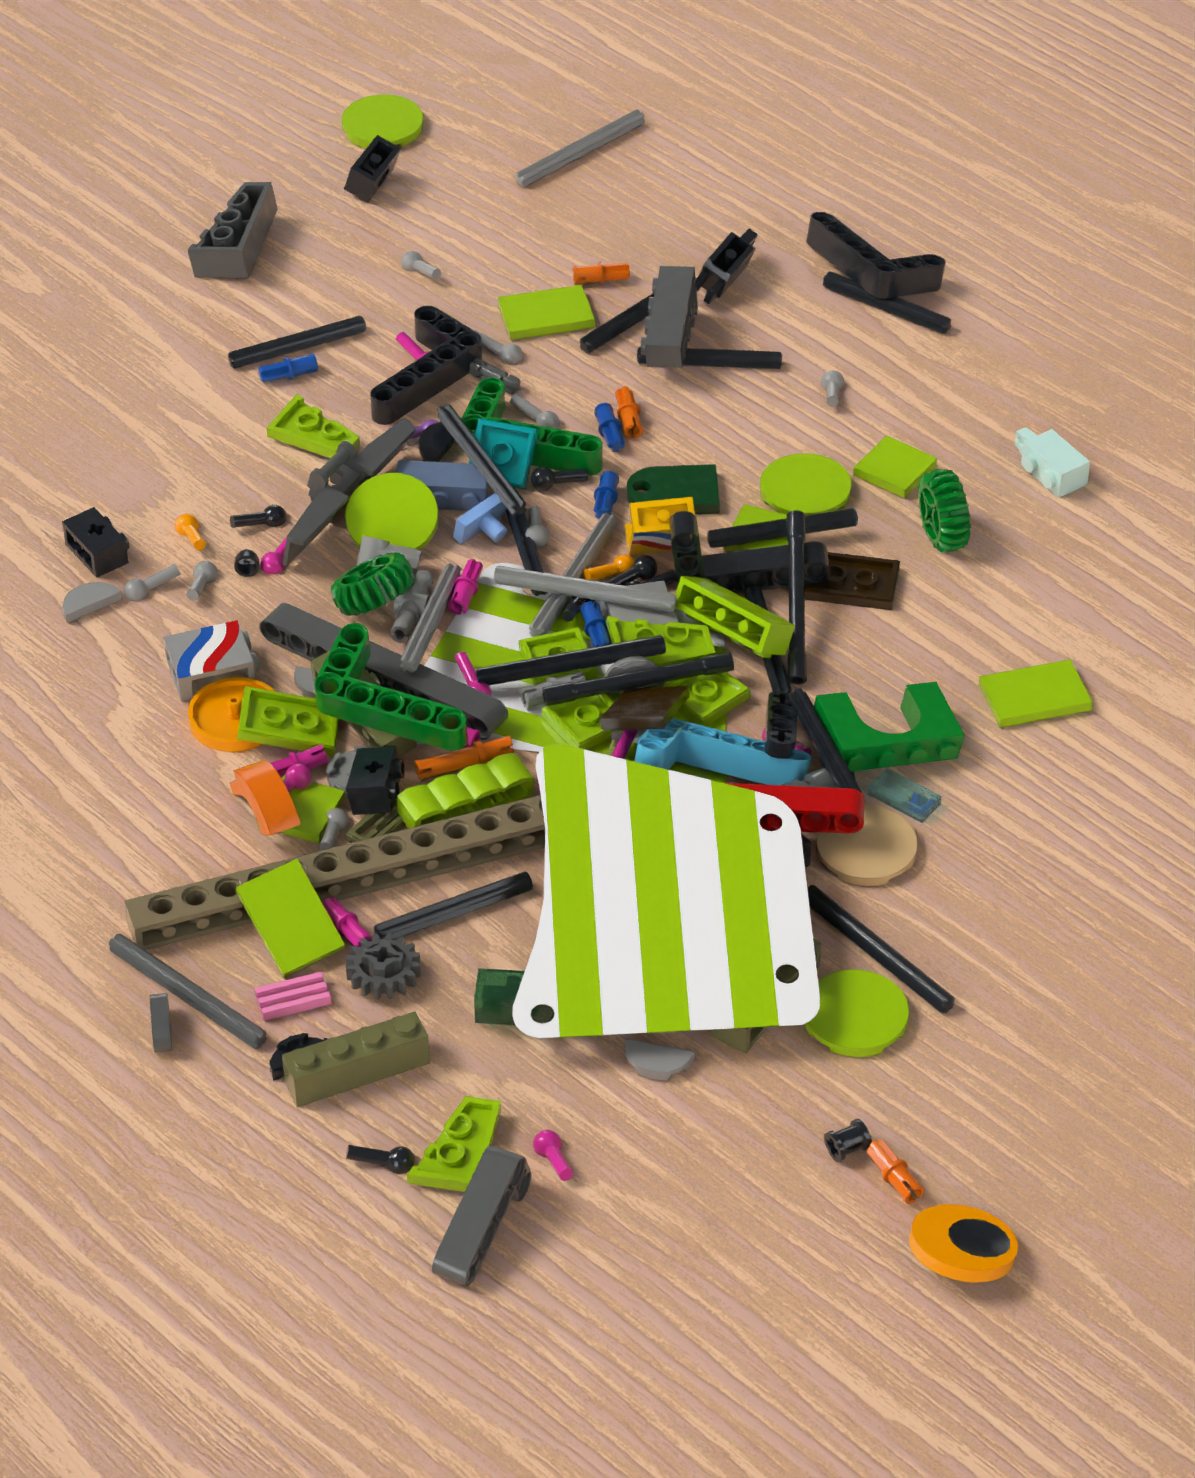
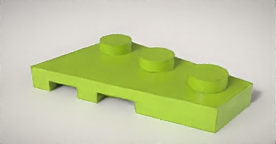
(309, 430)
(682, 640)
(459, 1148)

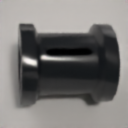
(847, 1140)

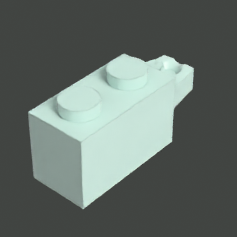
(1052, 461)

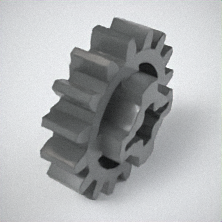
(383, 966)

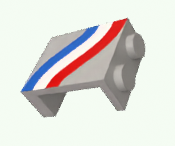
(208, 653)

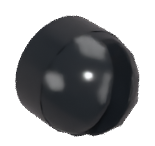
(246, 563)

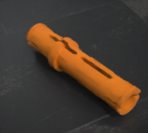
(477, 754)

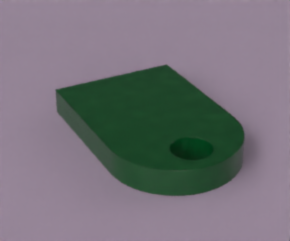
(677, 482)

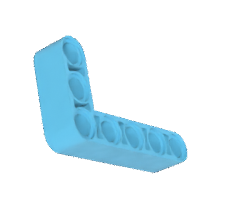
(718, 752)

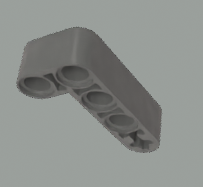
(494, 1184)

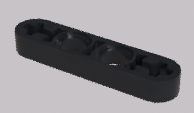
(780, 726)

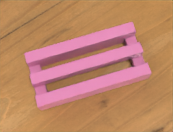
(291, 992)

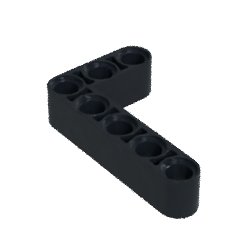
(870, 267)
(452, 352)
(744, 568)

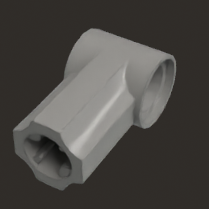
(374, 547)

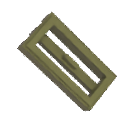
(383, 826)

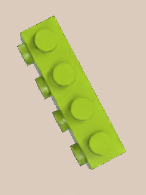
(733, 616)

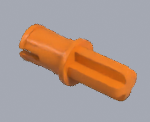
(600, 273)
(628, 412)
(894, 1170)

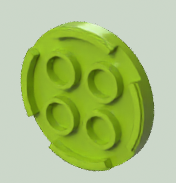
(382, 115)
(805, 484)
(393, 510)
(859, 1013)

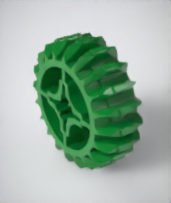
(944, 510)
(372, 584)

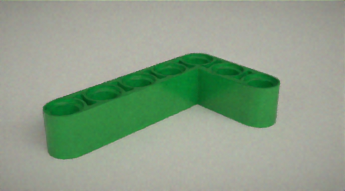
(554, 447)
(346, 697)

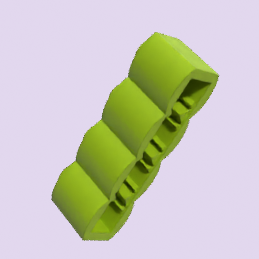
(471, 790)

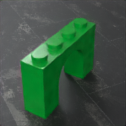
(932, 736)

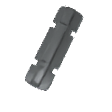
(478, 368)

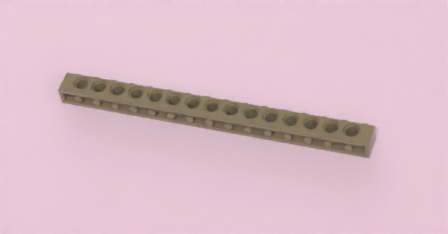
(345, 870)

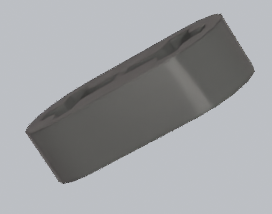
(160, 1022)

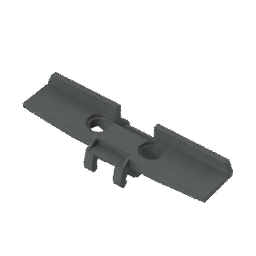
(347, 472)

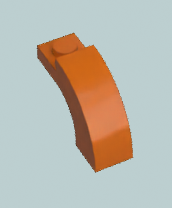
(267, 797)

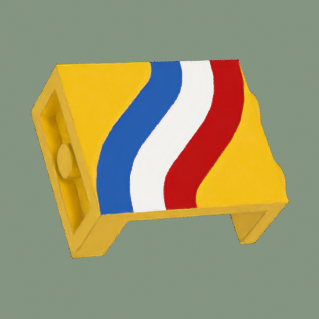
(651, 524)

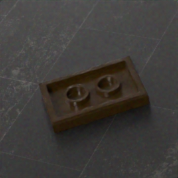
(857, 582)
(644, 708)

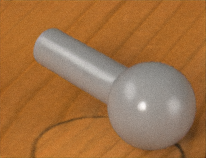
(414, 262)
(508, 353)
(832, 382)
(545, 418)
(537, 531)
(203, 573)
(138, 589)
(337, 822)

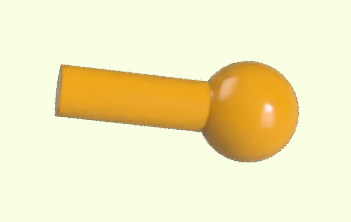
(188, 526)
(619, 565)

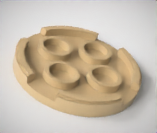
(872, 855)

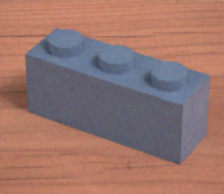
(452, 484)

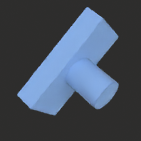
(482, 518)

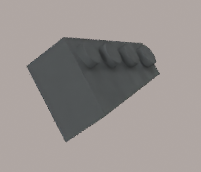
(238, 234)
(670, 317)

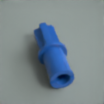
(288, 368)
(609, 426)
(606, 493)
(595, 624)

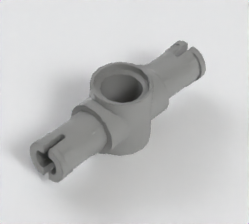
(410, 606)

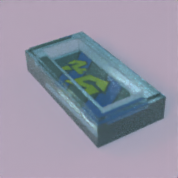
(904, 795)

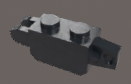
(726, 264)

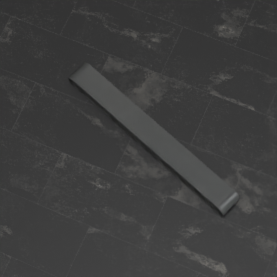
(313, 636)

